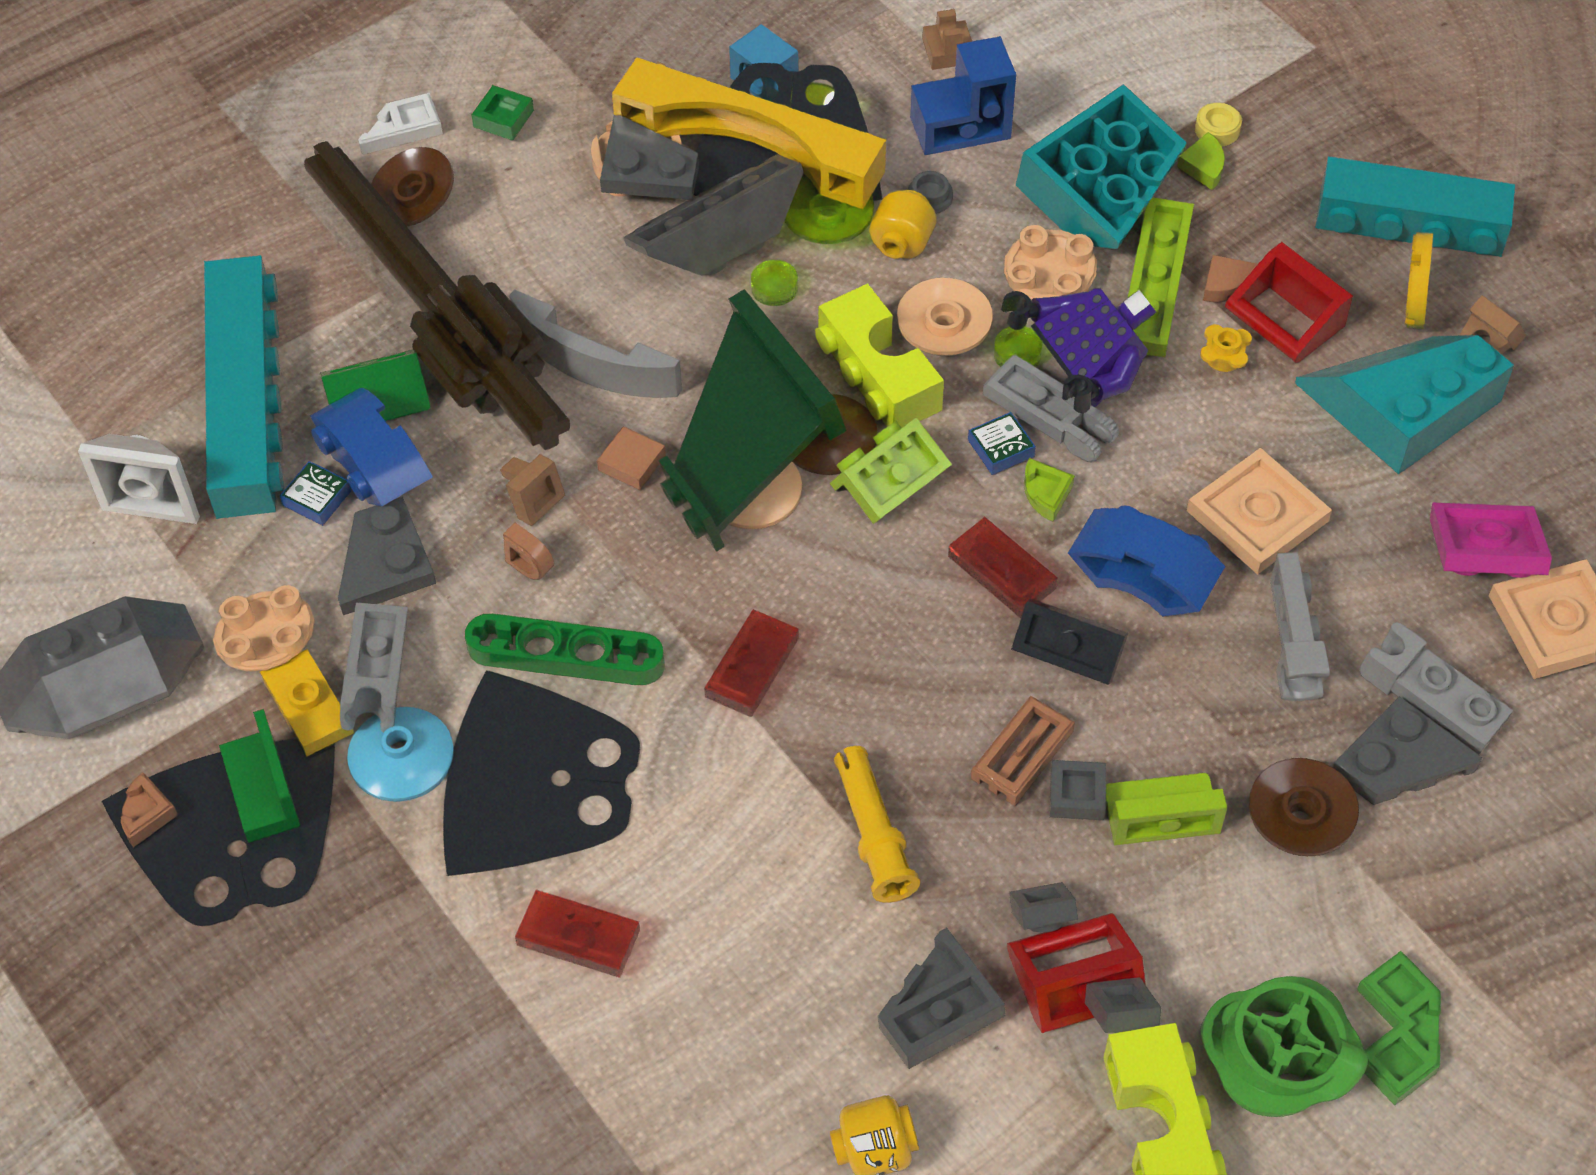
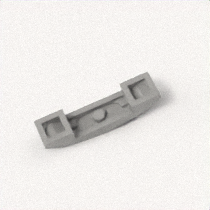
(639, 374)

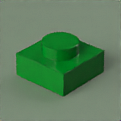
(502, 112)

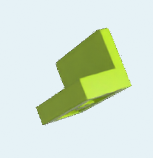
(1164, 808)

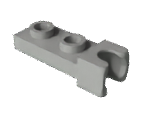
(1302, 654)
(374, 664)
(1434, 688)

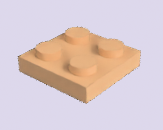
(1259, 510)
(1551, 617)

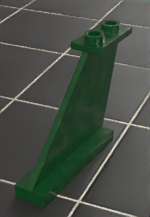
(748, 424)

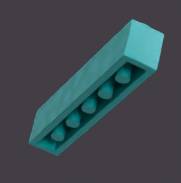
(241, 388)

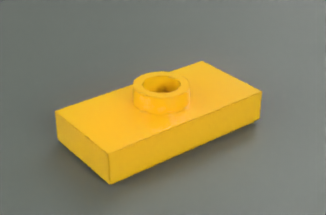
(306, 702)

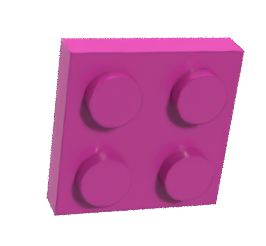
(1490, 539)

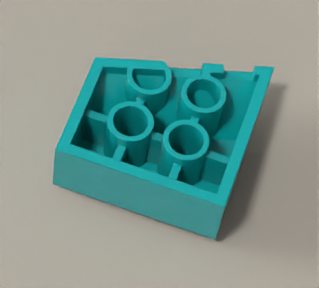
(1101, 167)
(1412, 394)

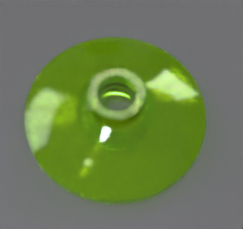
(823, 218)

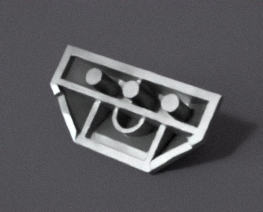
(722, 220)
(97, 667)

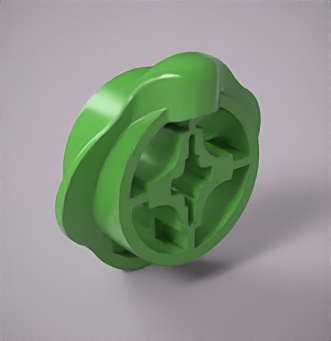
(1315, 1039)

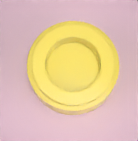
(1220, 121)

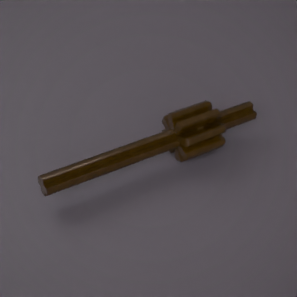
(465, 332)

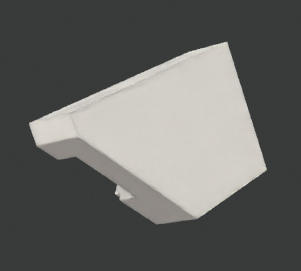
(402, 123)

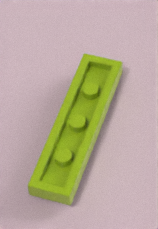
(1160, 267)

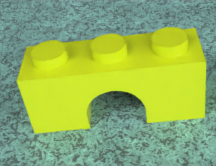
(893, 386)
(1155, 1073)

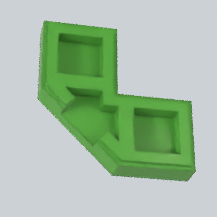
(1412, 1006)

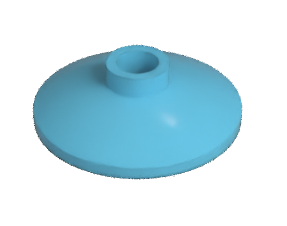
(404, 771)

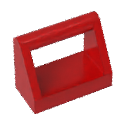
(1304, 289)
(1059, 993)

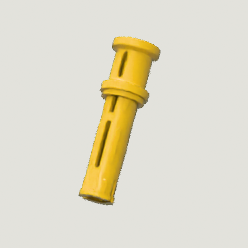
(880, 842)

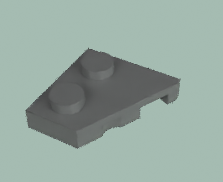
(647, 163)
(383, 557)
(1403, 754)
(939, 1004)

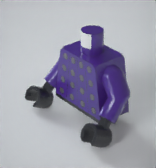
(1087, 339)

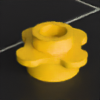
(1225, 348)

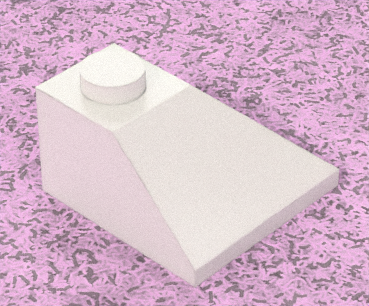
(138, 478)

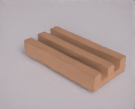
(1001, 781)

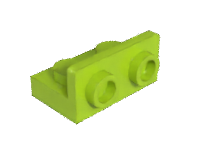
(893, 470)

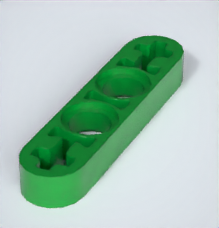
(562, 657)

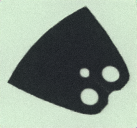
(727, 156)
(500, 784)
(208, 821)

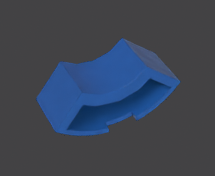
(378, 459)
(1147, 559)

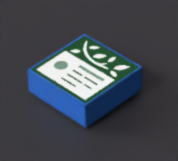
(1001, 443)
(315, 493)

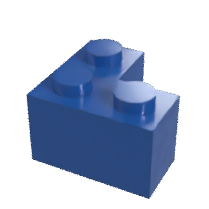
(972, 105)

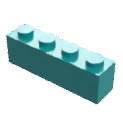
(1402, 201)

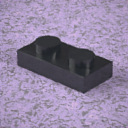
(1069, 641)

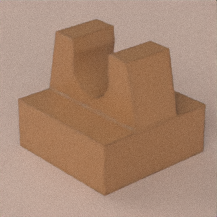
(942, 39)
(1494, 322)
(532, 487)

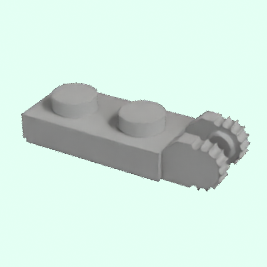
(1039, 402)

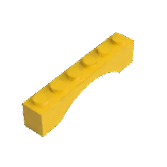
(834, 157)

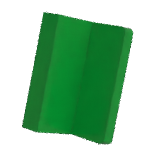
(391, 378)
(259, 783)

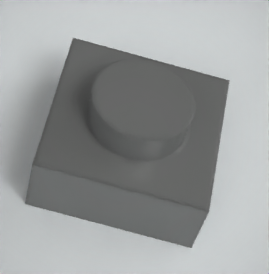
(1077, 790)
(1043, 907)
(1122, 1005)

